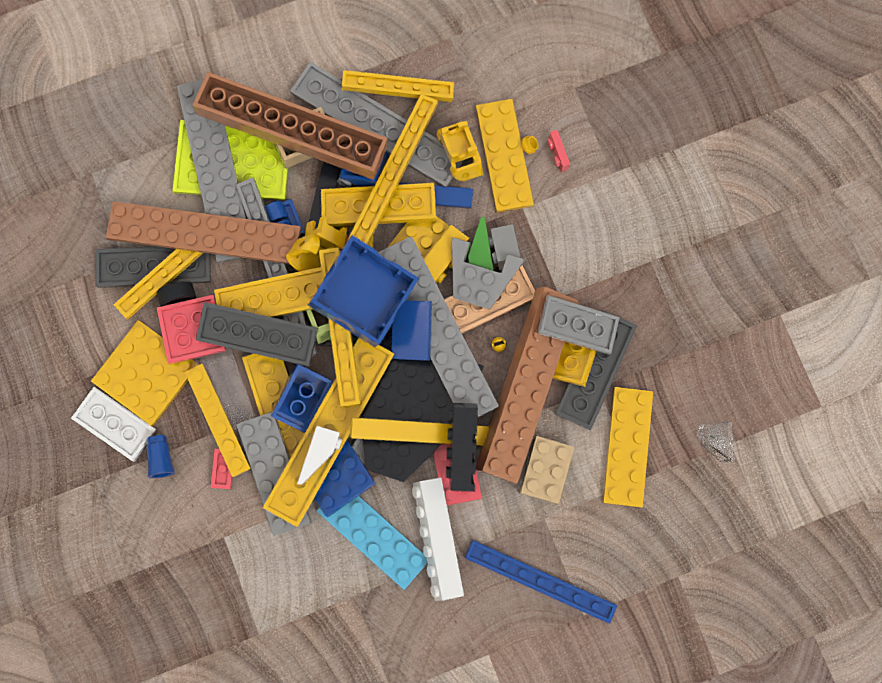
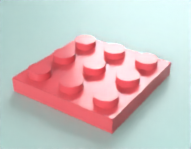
(179, 330)

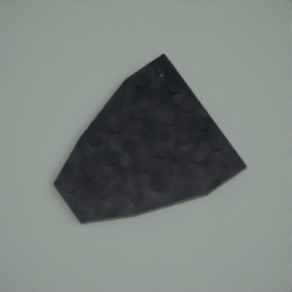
(405, 393)

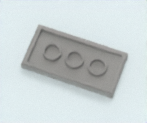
(578, 325)

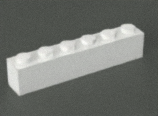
(437, 539)

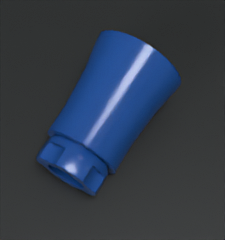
(159, 457)

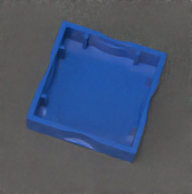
(363, 291)

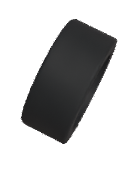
(176, 293)

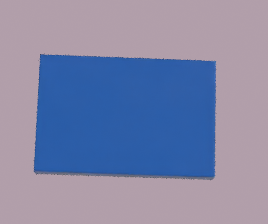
(412, 331)

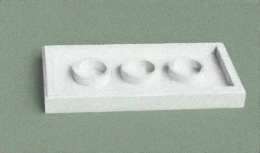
(113, 424)

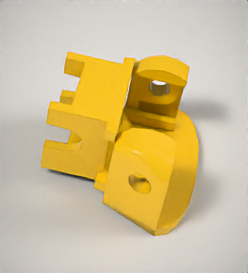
(460, 146)
(305, 250)

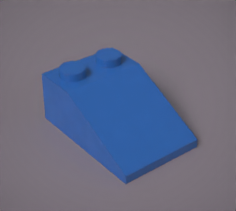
(301, 397)

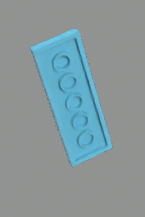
(378, 541)

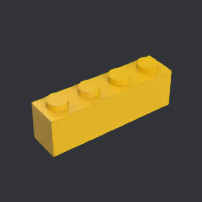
(440, 256)

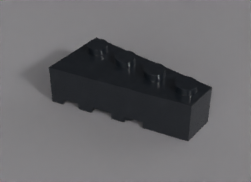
(463, 446)

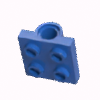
(284, 213)

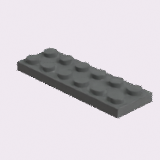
(130, 265)
(257, 334)
(582, 403)

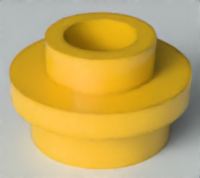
(530, 144)

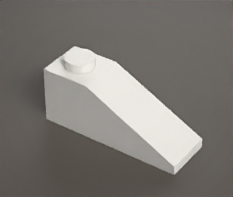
(320, 450)

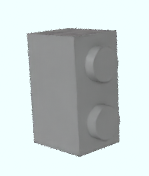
(504, 243)

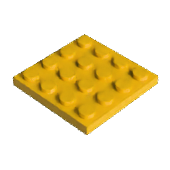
(140, 374)

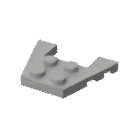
(477, 283)

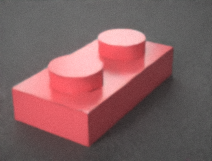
(555, 144)
(220, 473)

